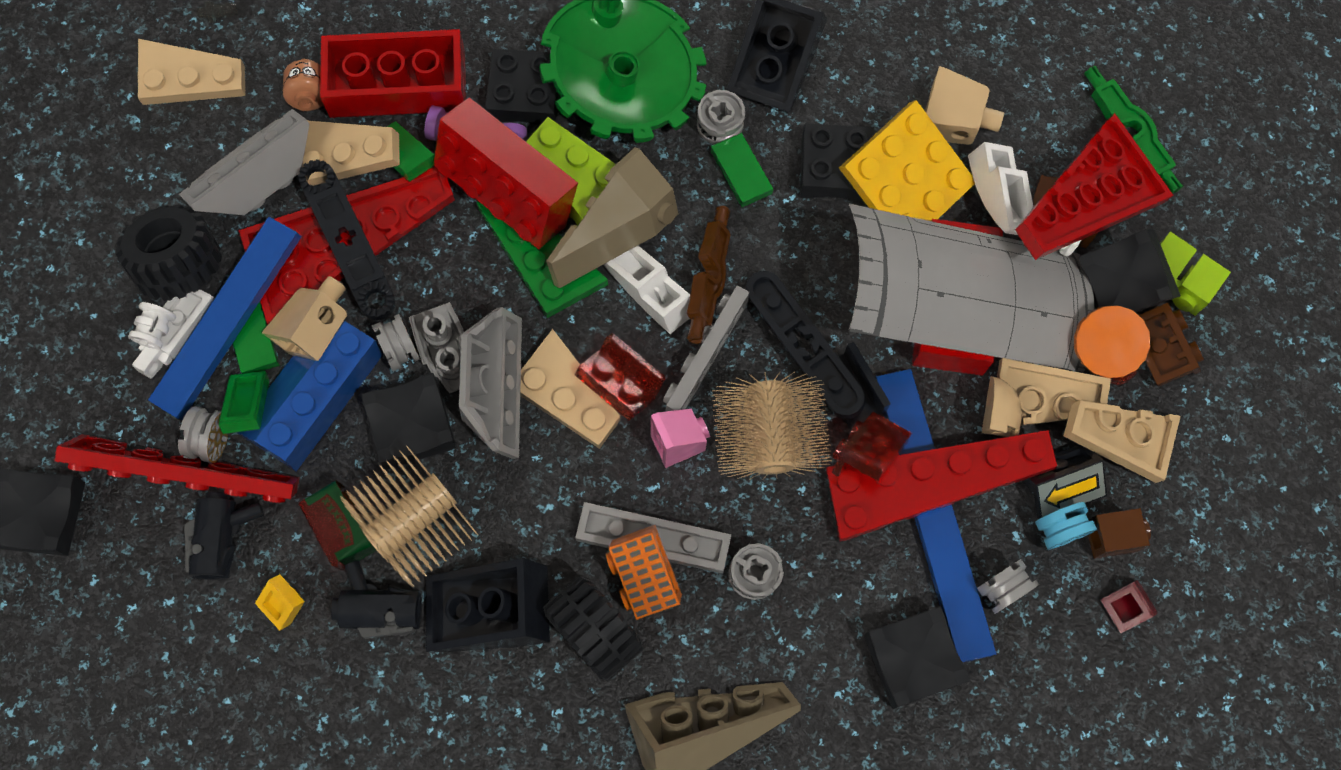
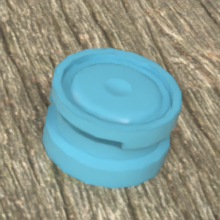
(1065, 525)

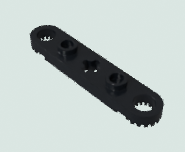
(357, 260)

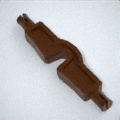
(709, 285)

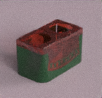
(335, 527)

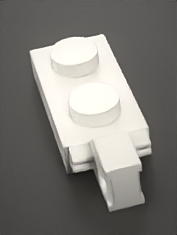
(188, 314)

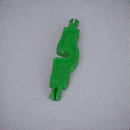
(1113, 100)

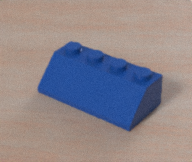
(312, 395)

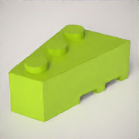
(575, 159)

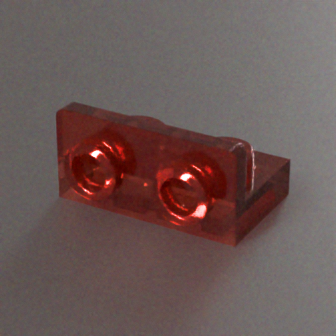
(621, 377)
(871, 446)

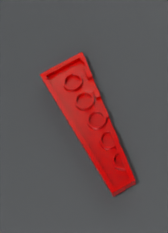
(95, 452)
(934, 480)

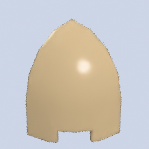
(1002, 410)

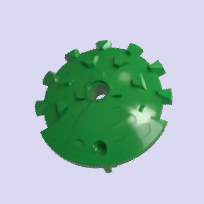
(634, 37)

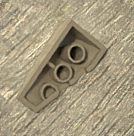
(624, 215)
(705, 727)

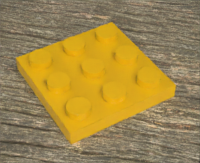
(908, 168)

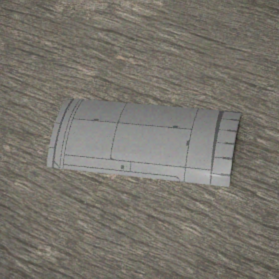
(967, 290)

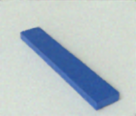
(225, 318)

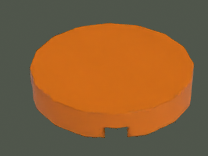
(1112, 341)

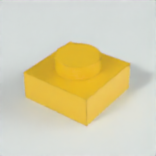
(279, 602)

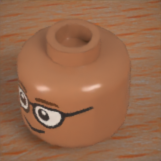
(302, 85)

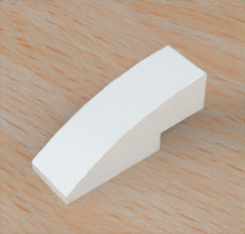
(1000, 185)
(651, 287)

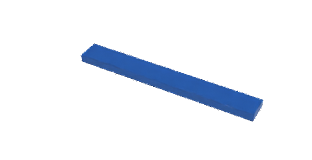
(940, 532)

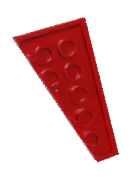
(1096, 191)
(384, 215)

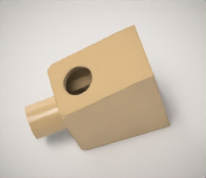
(960, 107)
(308, 320)

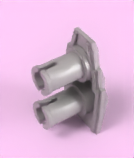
(439, 343)

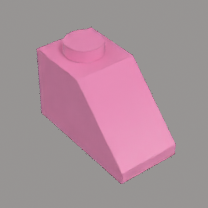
(678, 435)

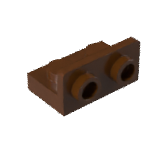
(1169, 351)

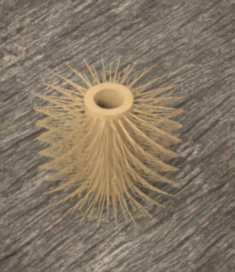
(771, 427)
(406, 518)

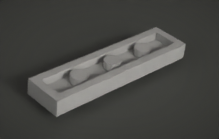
(714, 337)
(682, 542)

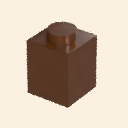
(1119, 533)

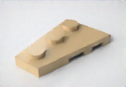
(186, 74)
(350, 149)
(551, 385)
(1049, 391)
(1126, 437)

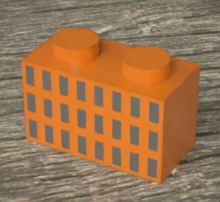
(644, 572)

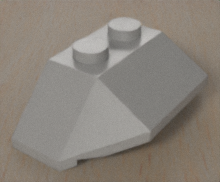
(252, 170)
(492, 380)

